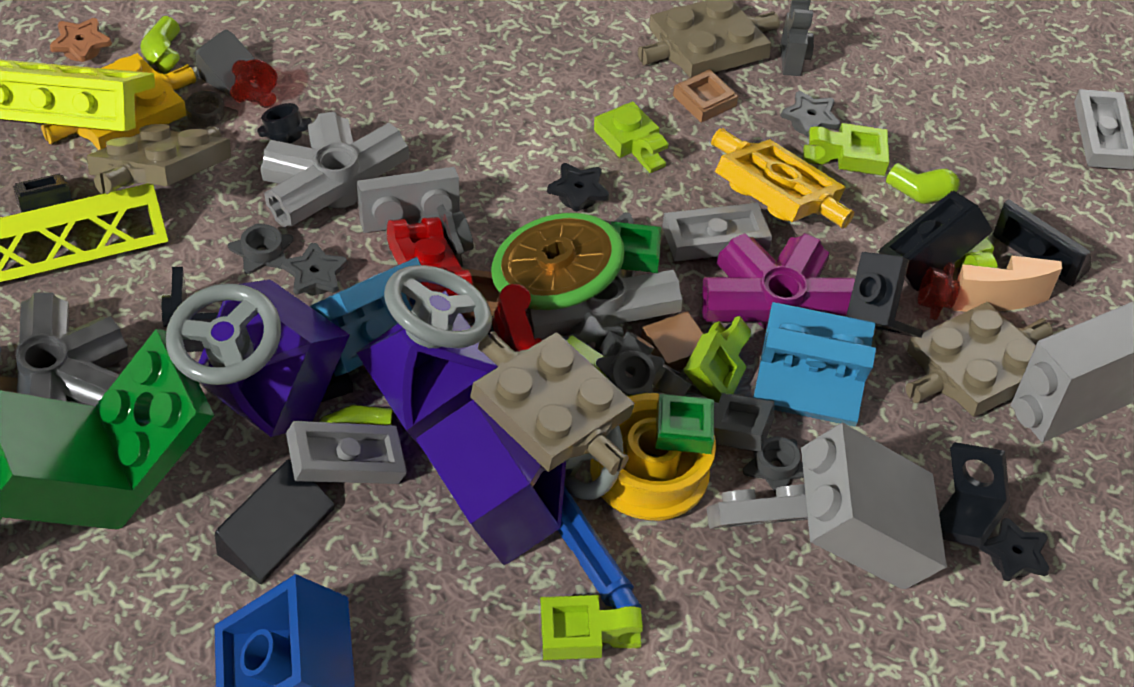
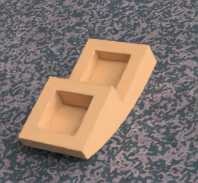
(1021, 285)

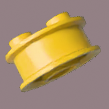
(654, 485)

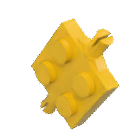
(152, 106)
(779, 180)

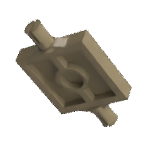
(708, 36)
(156, 156)
(974, 358)
(552, 402)

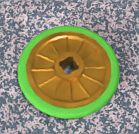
(560, 259)

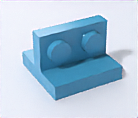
(361, 313)
(815, 363)

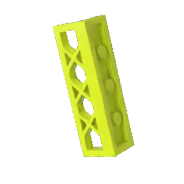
(70, 94)
(74, 212)

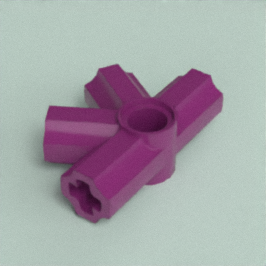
(759, 280)

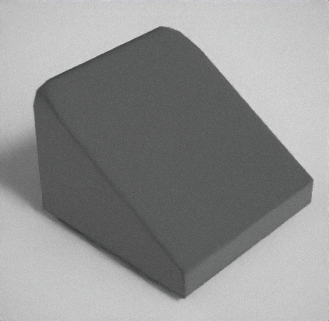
(216, 60)

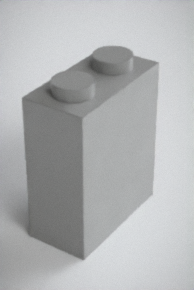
(1078, 375)
(872, 507)

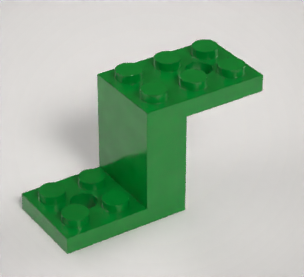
(99, 460)

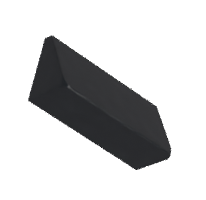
(939, 236)
(1039, 240)
(271, 523)

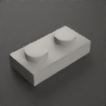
(1105, 129)
(407, 197)
(709, 230)
(345, 452)
(743, 508)

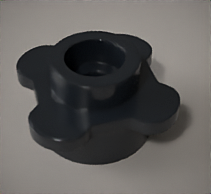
(283, 123)

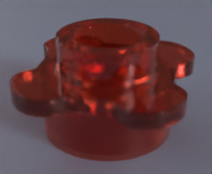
(262, 75)
(938, 289)

